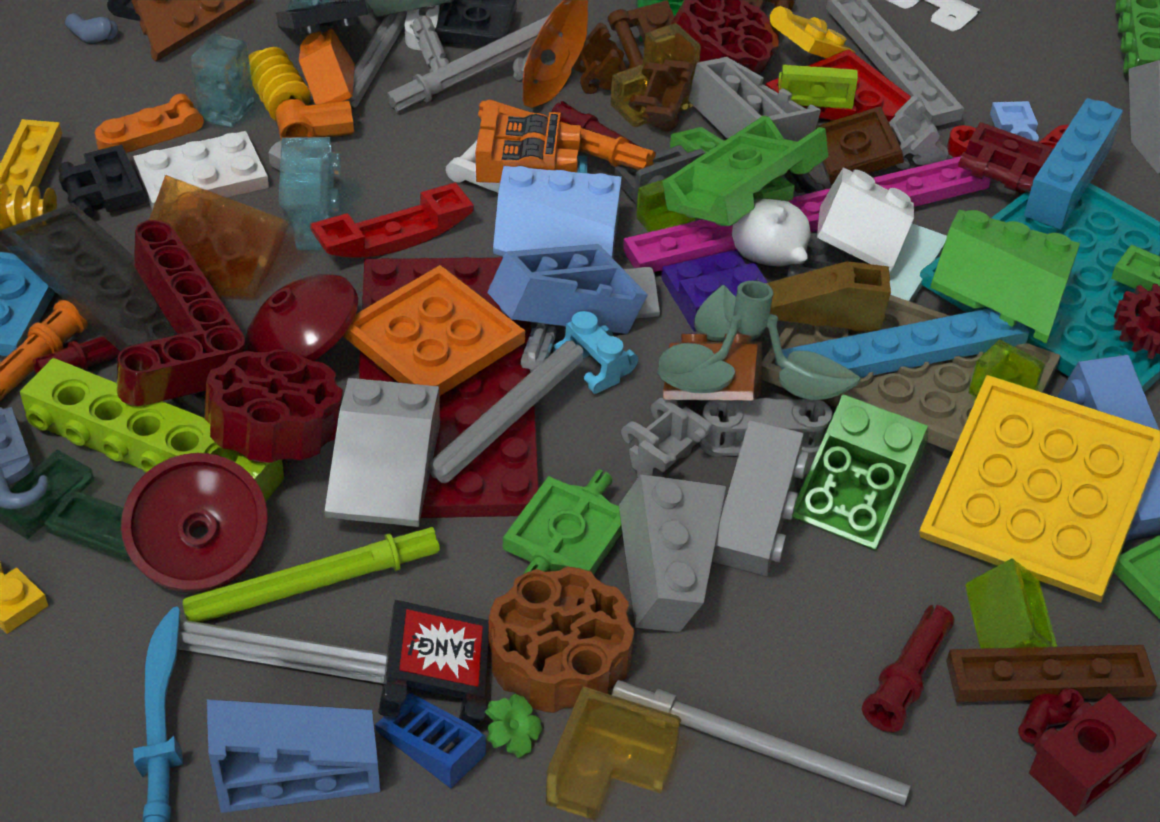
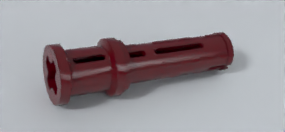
(902, 680)

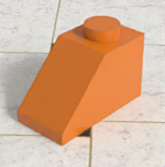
(327, 67)

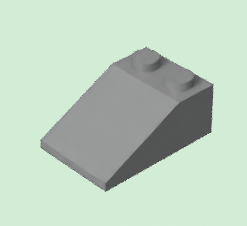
(383, 452)

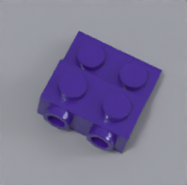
(698, 278)

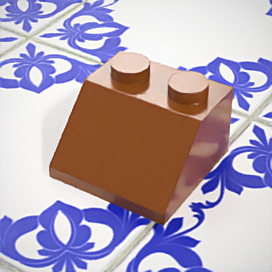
(743, 356)

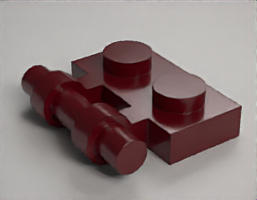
(1004, 157)

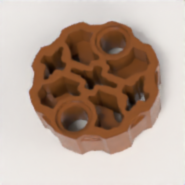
(556, 630)

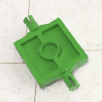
(566, 526)

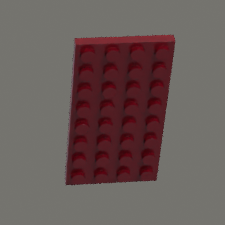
(505, 472)

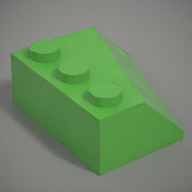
(1006, 269)

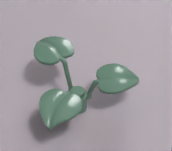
(699, 370)

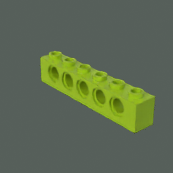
(92, 415)

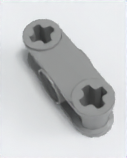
(776, 412)

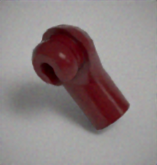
(1048, 711)

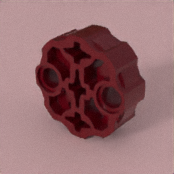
(729, 30)
(272, 405)

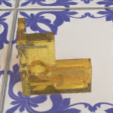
(660, 44)
(609, 741)

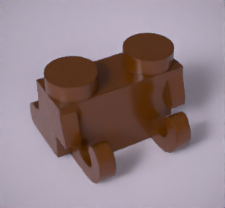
(600, 60)
(664, 93)

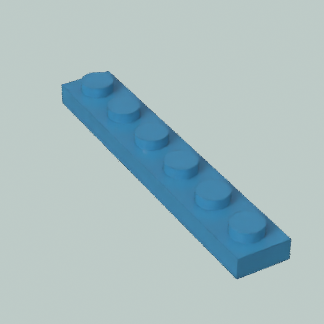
(918, 342)

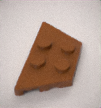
(177, 22)

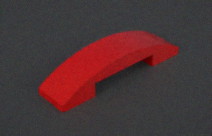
(397, 231)

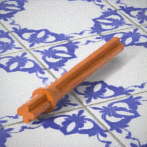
(614, 150)

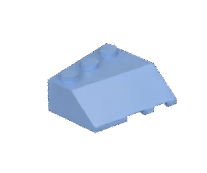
(555, 209)

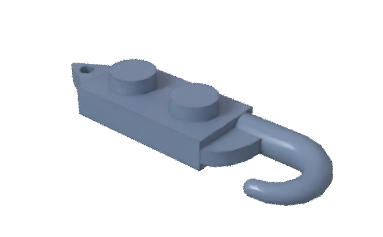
(15, 464)

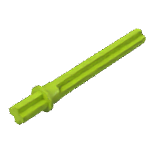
(311, 575)

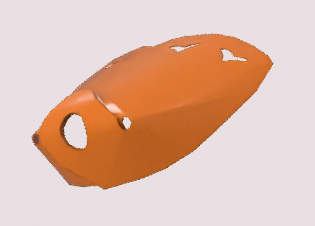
(572, 22)

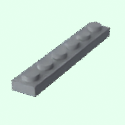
(895, 58)

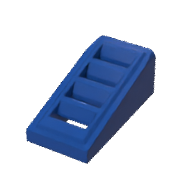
(446, 767)

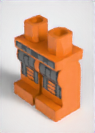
(524, 141)

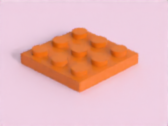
(434, 332)

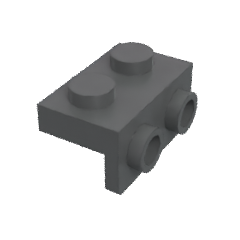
(665, 165)

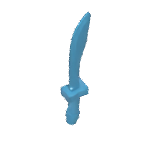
(159, 753)

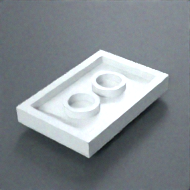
(219, 164)

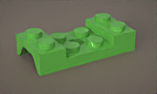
(723, 180)

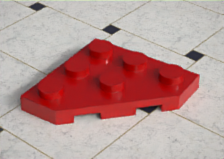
(871, 89)

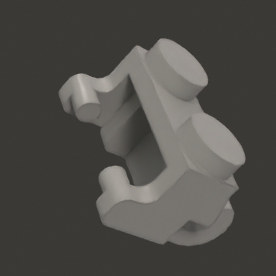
(917, 134)
(666, 438)

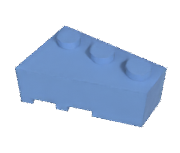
(561, 281)
(289, 753)

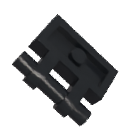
(113, 181)

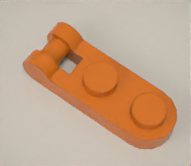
(150, 125)

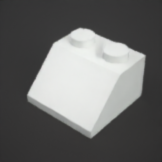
(865, 218)

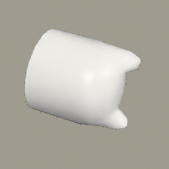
(773, 233)

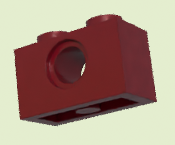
(1091, 753)

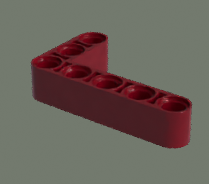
(202, 323)

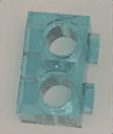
(222, 80)

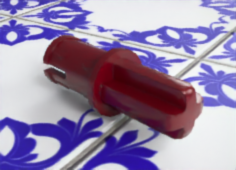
(81, 355)

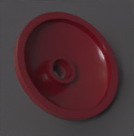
(304, 316)
(191, 494)

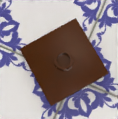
(860, 143)

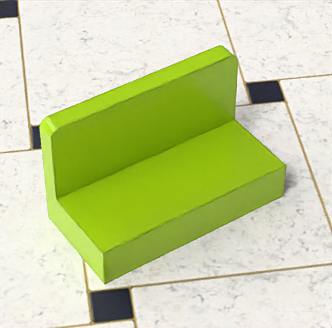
(819, 85)

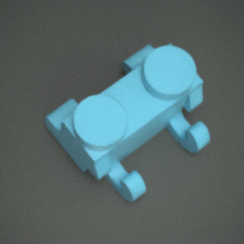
(602, 347)

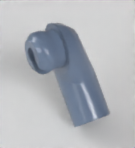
(93, 29)

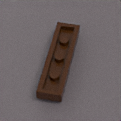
(1034, 671)

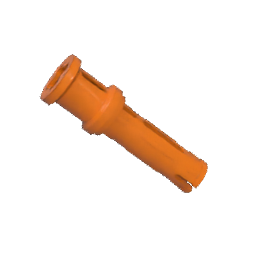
(42, 340)

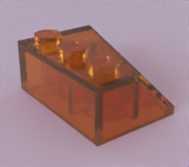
(224, 237)

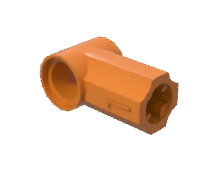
(317, 120)

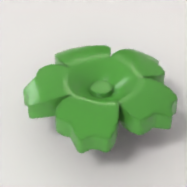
(513, 724)

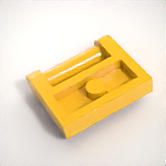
(808, 33)

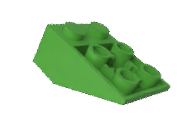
(861, 472)

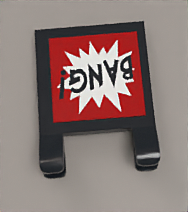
(436, 654)

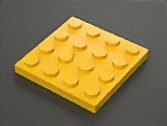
(1043, 486)

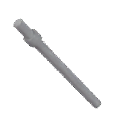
(766, 743)

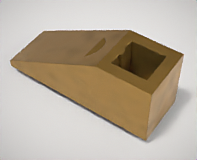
(835, 296)

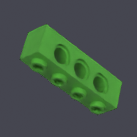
(1141, 31)

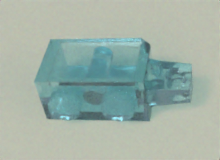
(307, 185)

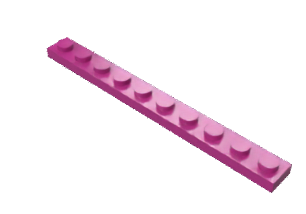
(706, 238)

